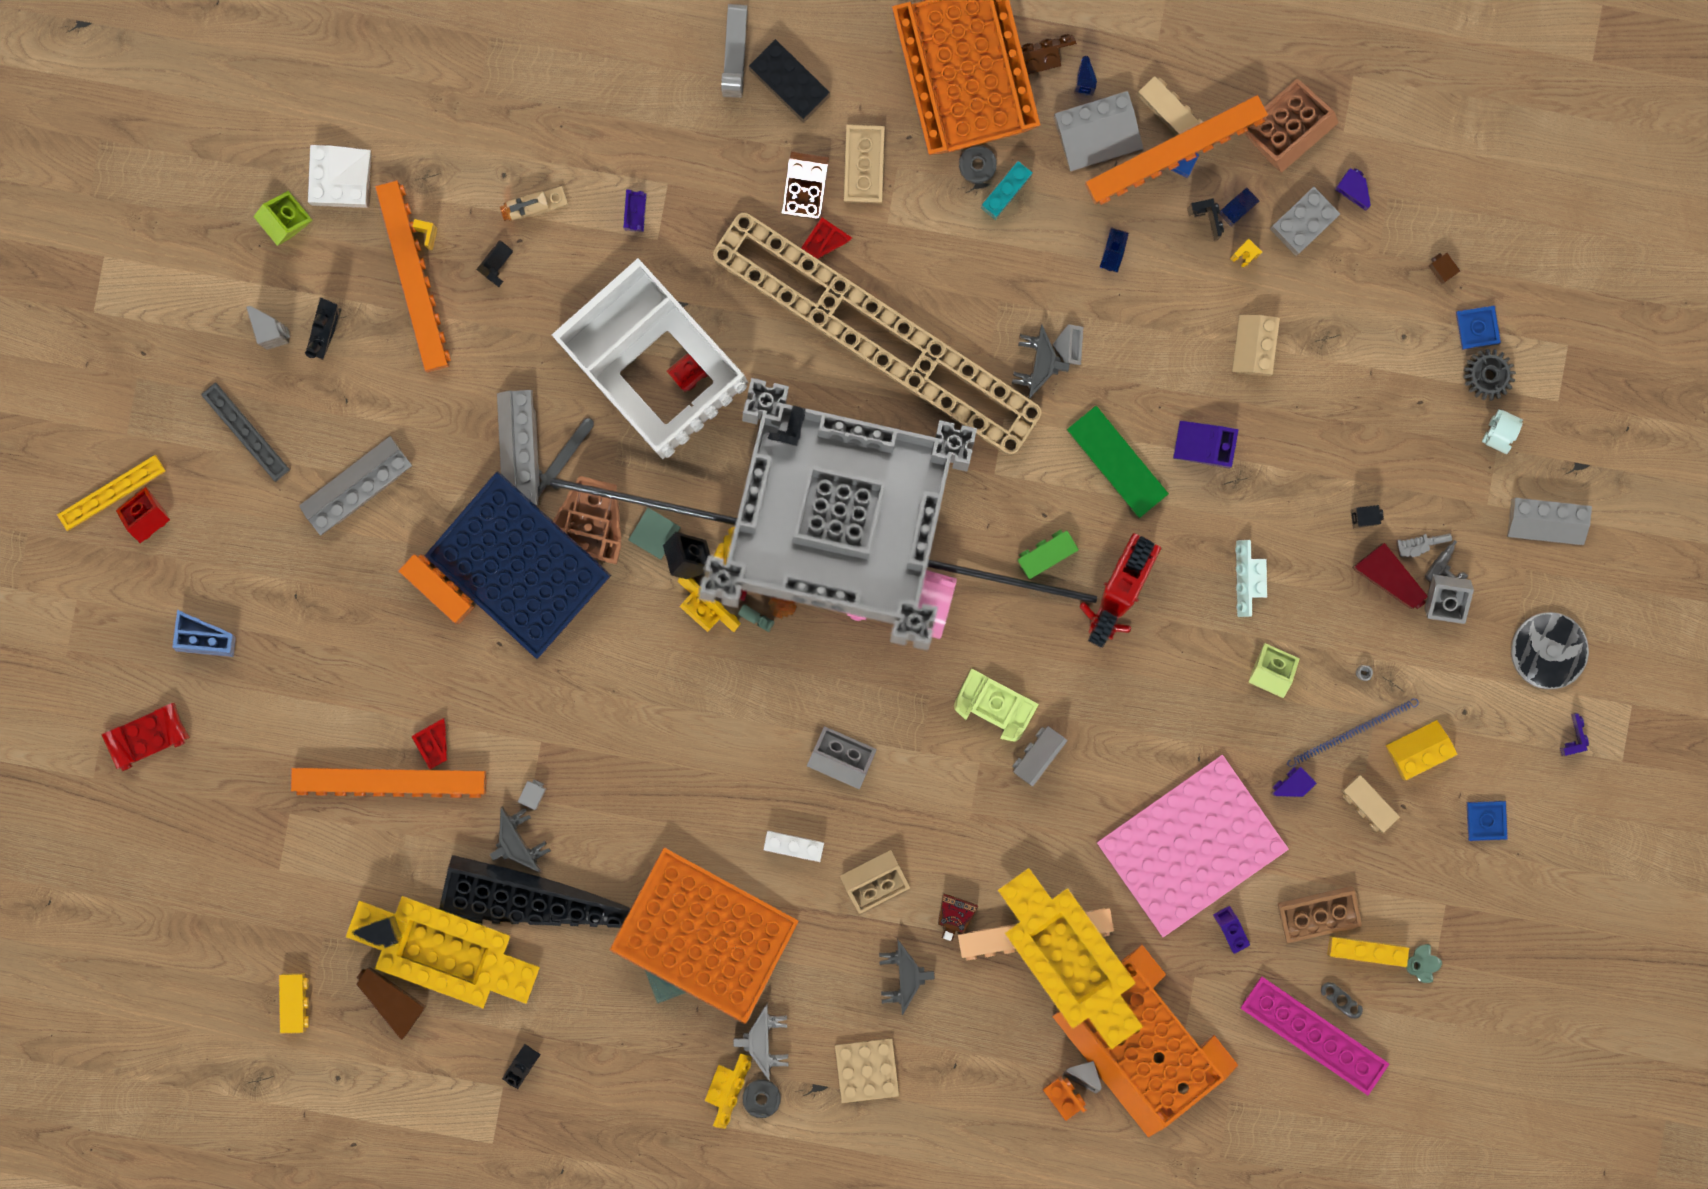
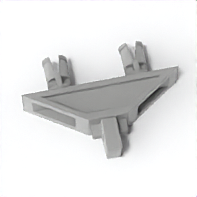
(758, 1041)

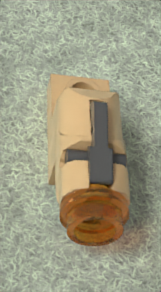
(534, 204)

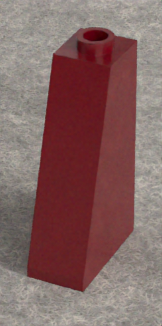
(1391, 576)

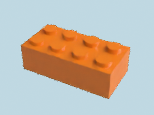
(434, 586)

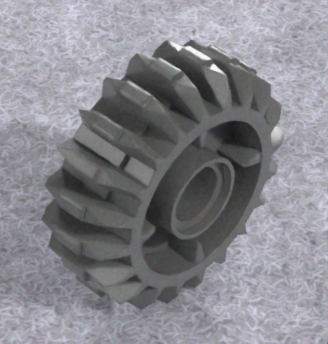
(1478, 379)

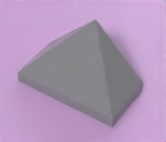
(1070, 344)
(1085, 1075)

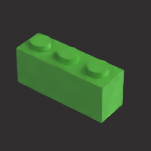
(1047, 554)

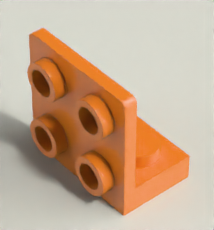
(1062, 1096)

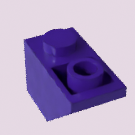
(1295, 785)

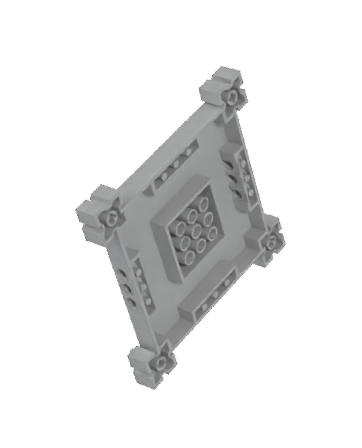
(839, 515)

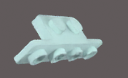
(1250, 578)

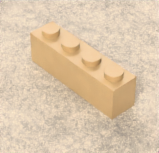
(1167, 106)

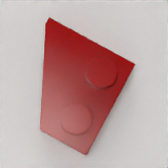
(825, 239)
(432, 743)

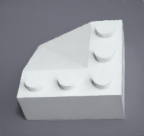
(339, 176)

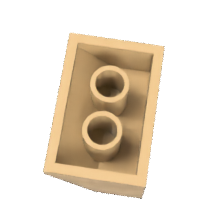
(1256, 345)
(874, 882)

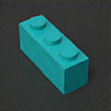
(1006, 190)

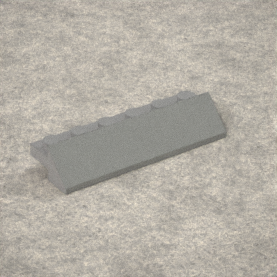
(519, 441)
(355, 486)

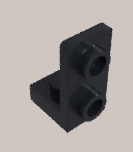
(494, 261)
(793, 431)

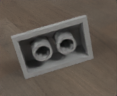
(267, 330)
(1039, 755)
(841, 757)

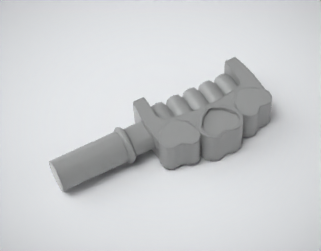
(1420, 545)

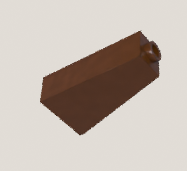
(392, 1002)

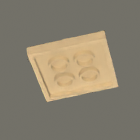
(866, 1070)

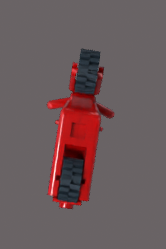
(1122, 589)

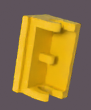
(1248, 251)

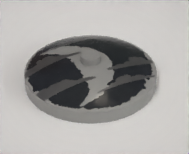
(1549, 650)

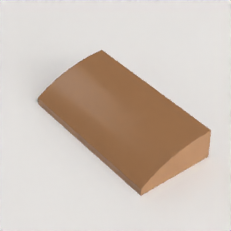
(1319, 914)

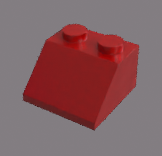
(142, 515)

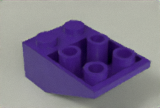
(1206, 444)

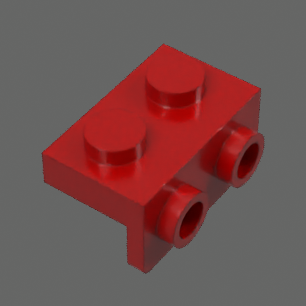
(687, 373)

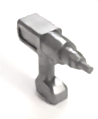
(1440, 565)

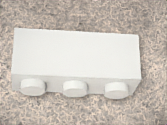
(793, 846)

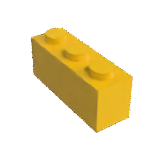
(293, 1003)

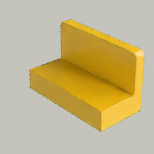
(427, 228)

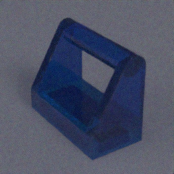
(1086, 78)

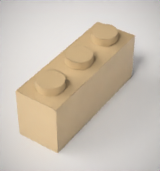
(1369, 804)

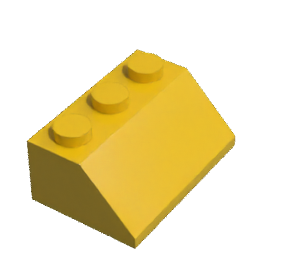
(1421, 750)

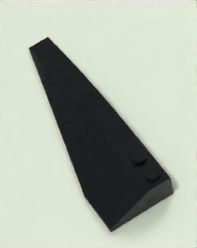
(506, 895)

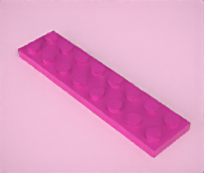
(1314, 1035)

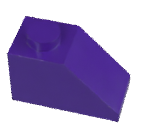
(1355, 188)

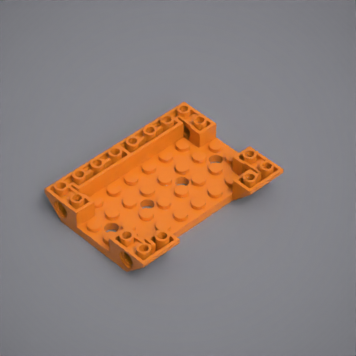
(1139, 1083)

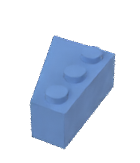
(198, 637)

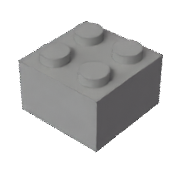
(1449, 599)

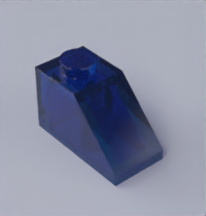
(1239, 207)
(1114, 250)

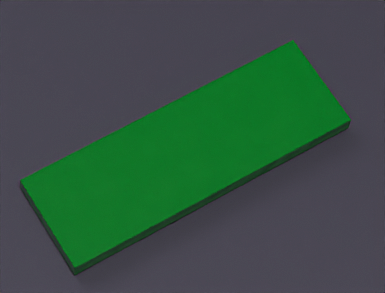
(1117, 461)

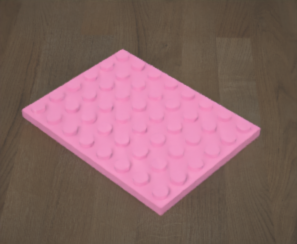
(1192, 846)

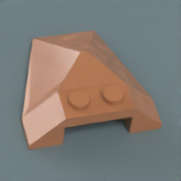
(592, 521)

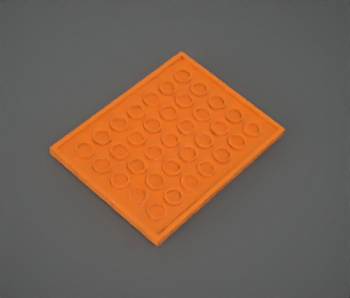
(704, 935)

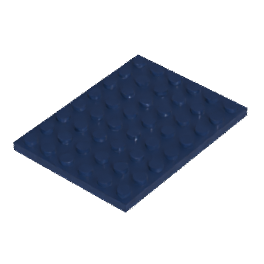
(517, 565)

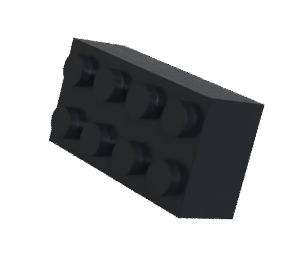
(789, 81)

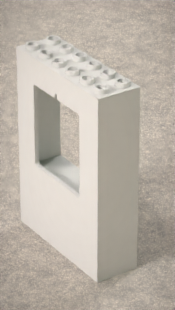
(620, 327)

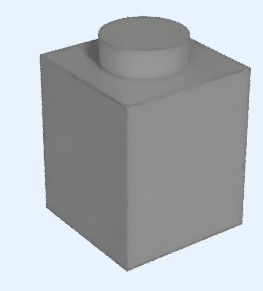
(532, 794)

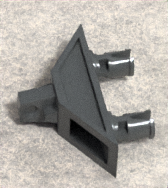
(1045, 362)
(512, 844)
(910, 977)

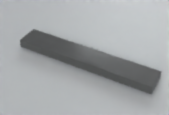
(245, 432)

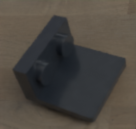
(1200, 208)

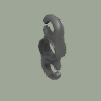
(1337, 991)

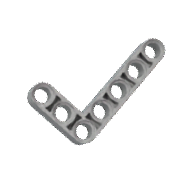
(734, 51)

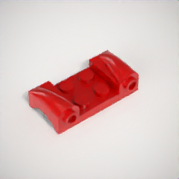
(145, 736)

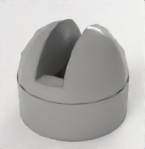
(1368, 669)

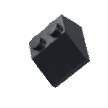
(686, 555)
(380, 933)

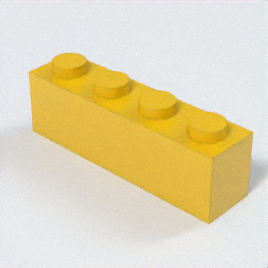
(1368, 951)

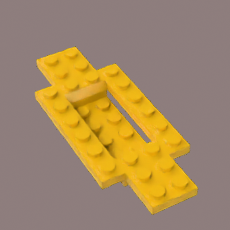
(449, 946)
(1062, 962)

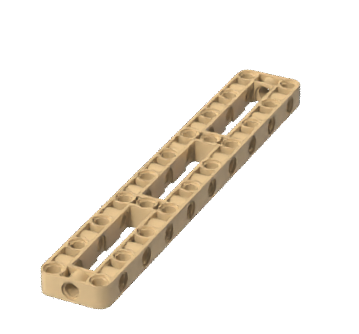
(865, 348)

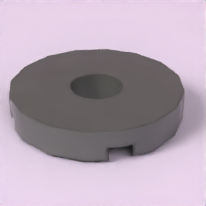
(977, 175)
(761, 1110)

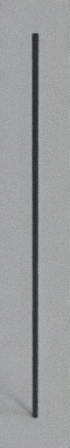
(732, 520)

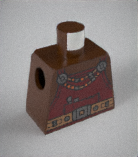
(955, 915)

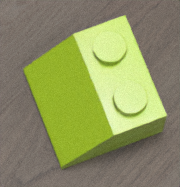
(282, 217)

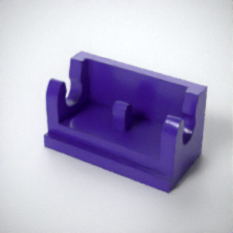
(634, 211)

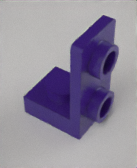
(1583, 742)
(1231, 929)

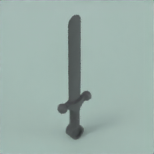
(564, 455)

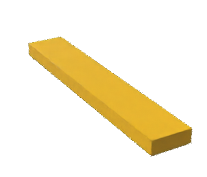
(111, 493)

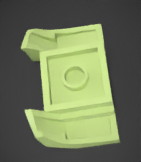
(995, 704)

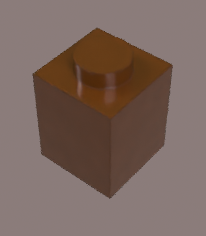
(1443, 267)

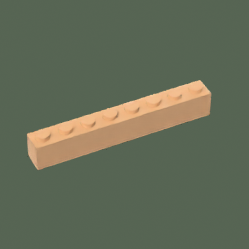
(994, 939)

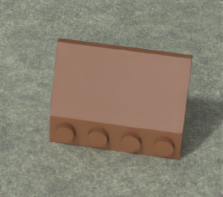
(1292, 126)

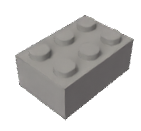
(1305, 221)

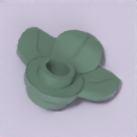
(1426, 964)

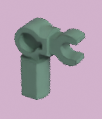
(754, 617)

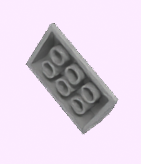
(1098, 131)

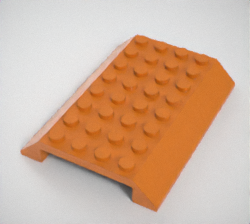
(965, 72)

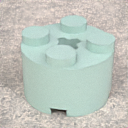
(1502, 431)

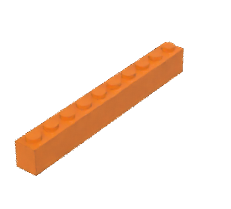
(1176, 149)
(412, 276)
(388, 781)

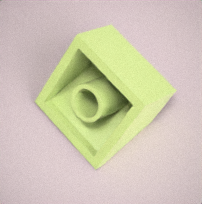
(1274, 670)

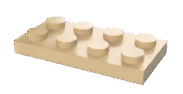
(864, 164)

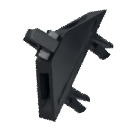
(322, 328)

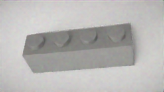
(1549, 521)

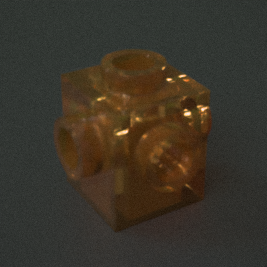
(782, 612)

